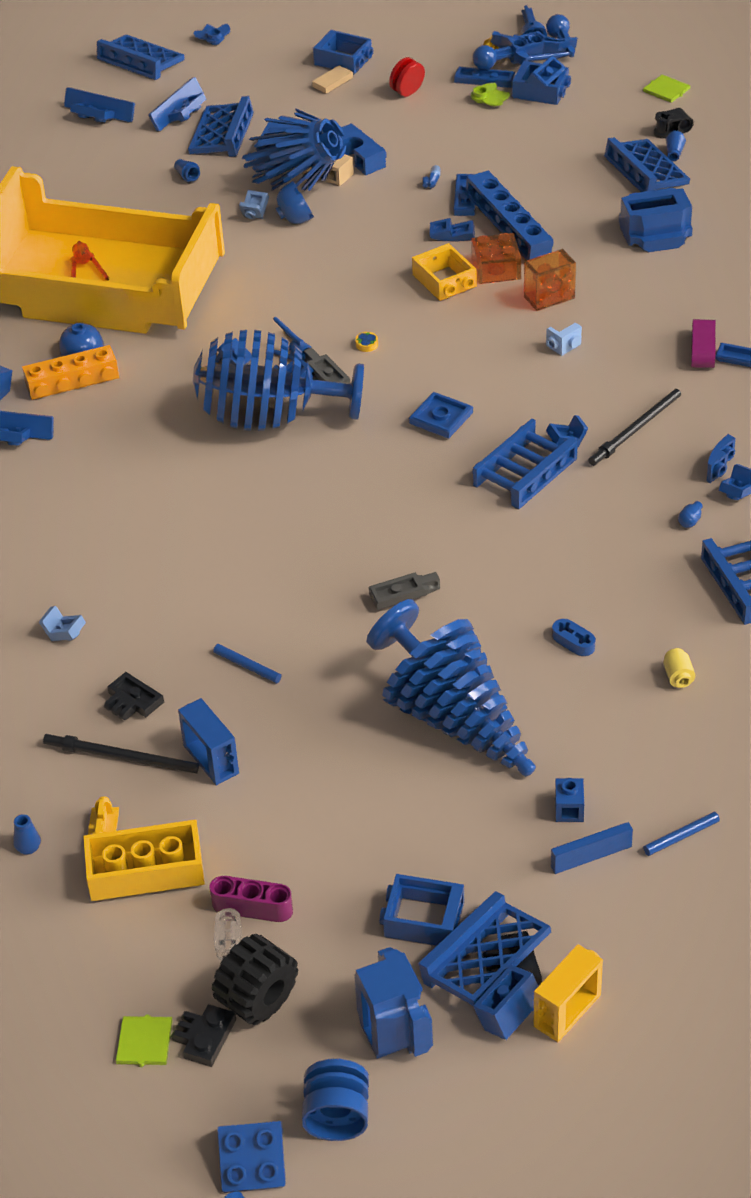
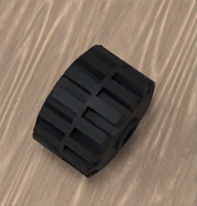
(255, 979)

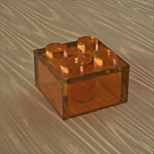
(496, 258)
(549, 279)

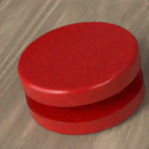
(406, 76)

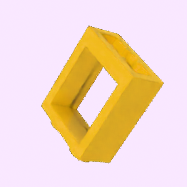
(446, 256)
(567, 992)

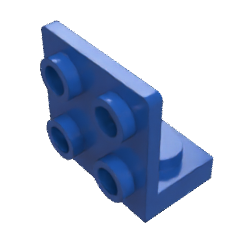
(251, 1156)

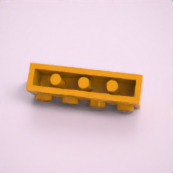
(70, 372)

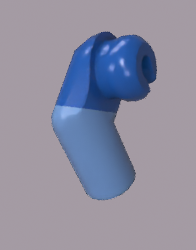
(434, 176)

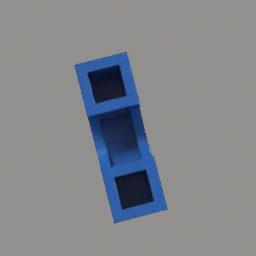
(367, 153)

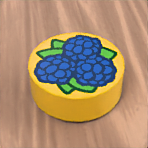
(366, 341)

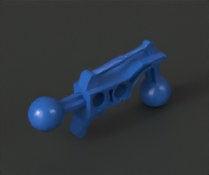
(529, 46)

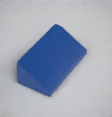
(546, 72)

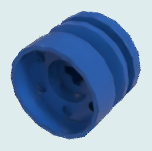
(335, 1100)

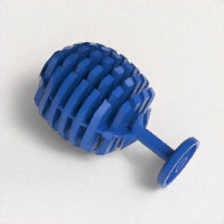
(266, 381)

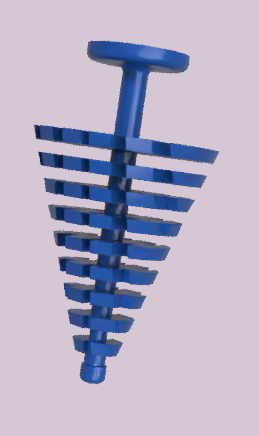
(449, 685)

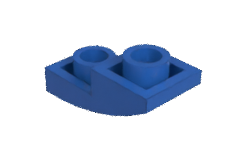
(722, 452)

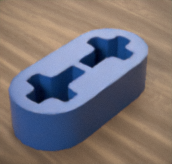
(573, 637)

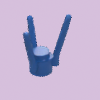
(296, 341)

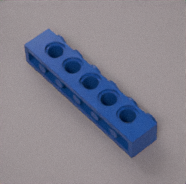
(508, 214)

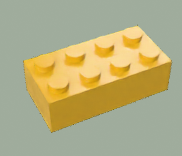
(143, 860)

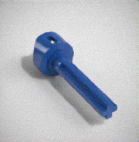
(531, 24)

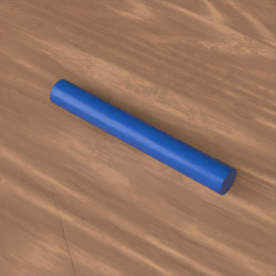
(247, 663)
(681, 833)

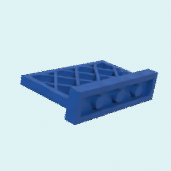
(137, 55)
(235, 129)
(640, 173)
(467, 939)

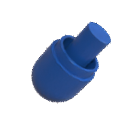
(690, 514)

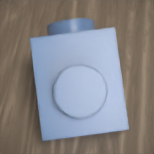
(565, 340)

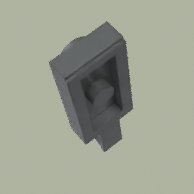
(324, 367)
(403, 588)

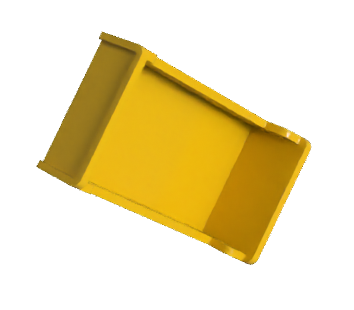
(150, 257)

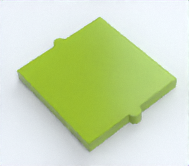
(666, 88)
(144, 1040)

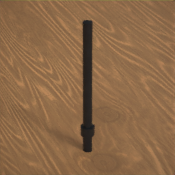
(608, 448)
(71, 744)

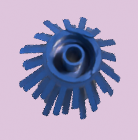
(314, 148)

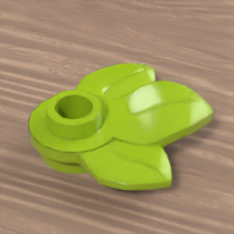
(489, 94)

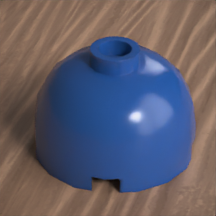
(293, 205)
(79, 338)

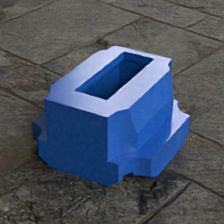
(656, 219)
(390, 1008)

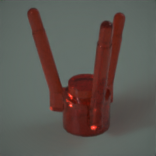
(82, 255)

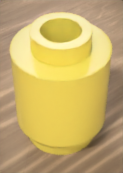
(678, 668)

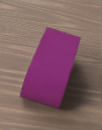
(703, 343)
(252, 898)

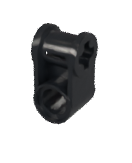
(671, 121)

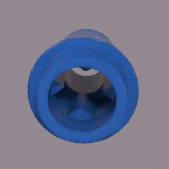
(675, 143)
(188, 170)
(25, 837)

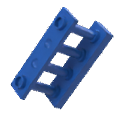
(533, 479)
(726, 577)

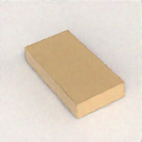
(332, 79)

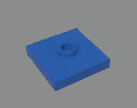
(441, 415)

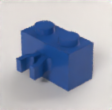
(507, 1002)

